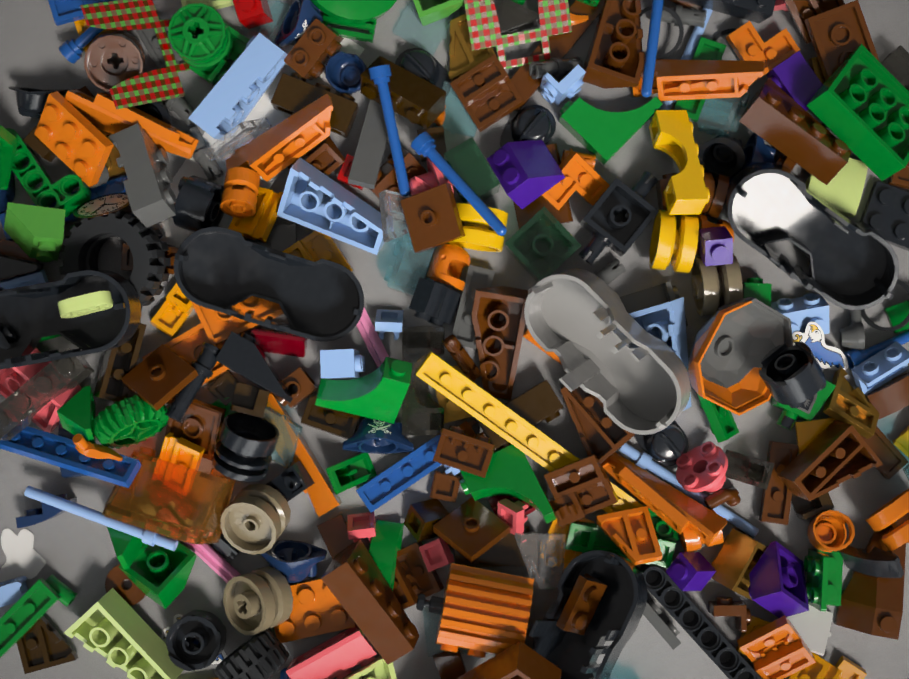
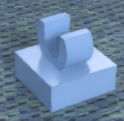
(389, 322)

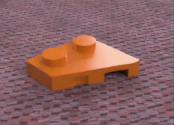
(632, 533)

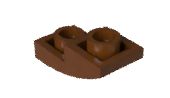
(892, 396)

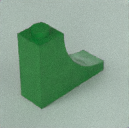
(604, 131)
(370, 396)
(509, 476)

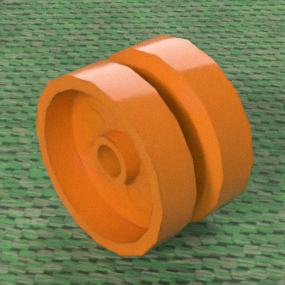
(894, 514)

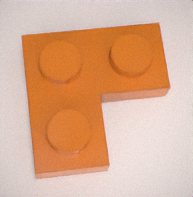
(751, 47)
(578, 178)

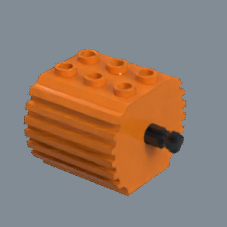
(481, 610)

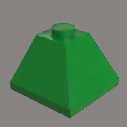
(161, 572)

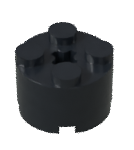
(198, 204)
(792, 374)
(181, 637)

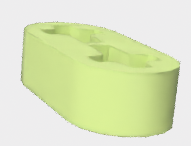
(85, 304)

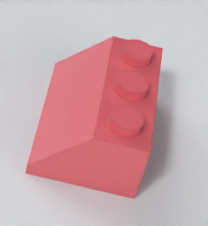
(15, 377)
(334, 657)

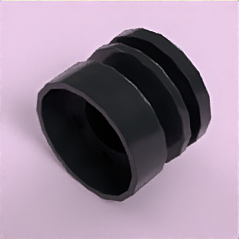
(245, 447)

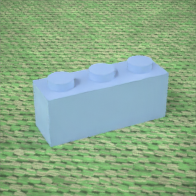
(341, 363)

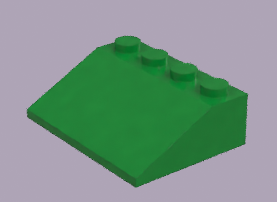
(867, 112)

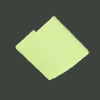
(844, 189)

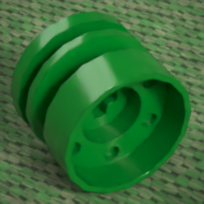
(208, 48)

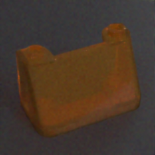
(172, 500)

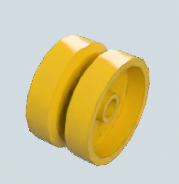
(477, 231)
(673, 242)

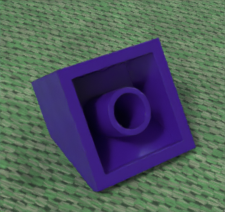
(525, 170)
(779, 582)

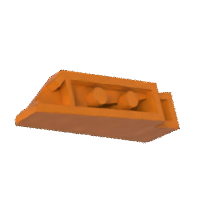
(702, 78)
(105, 117)
(285, 141)
(321, 492)
(664, 500)

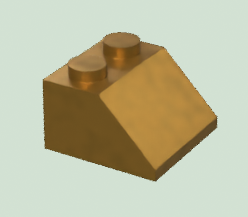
(737, 561)

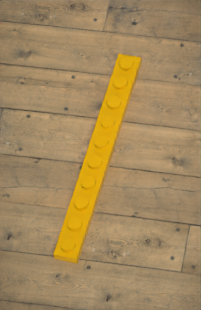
(505, 421)

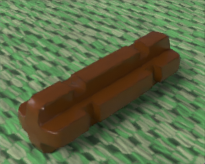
(461, 357)

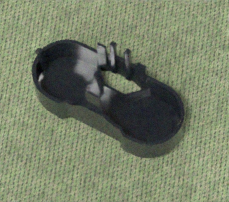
(844, 258)
(223, 269)
(35, 314)
(612, 621)

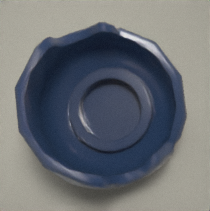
(345, 72)

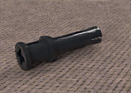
(204, 365)

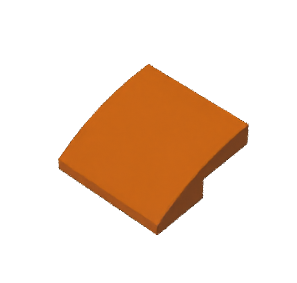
(776, 650)

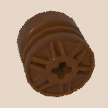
(102, 70)

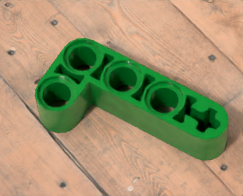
(49, 191)

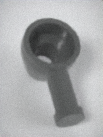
(853, 335)

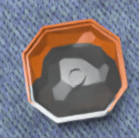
(730, 353)

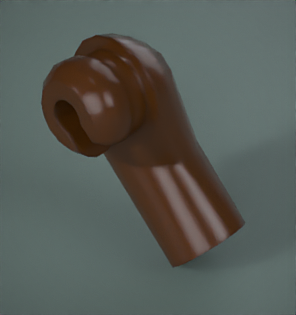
(727, 495)

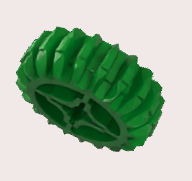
(128, 422)

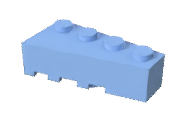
(240, 87)
(329, 208)
(669, 325)

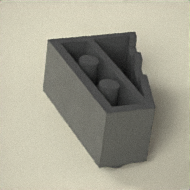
(147, 175)

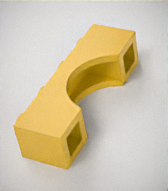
(674, 135)

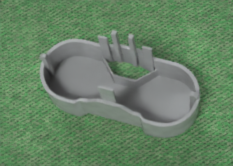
(607, 351)

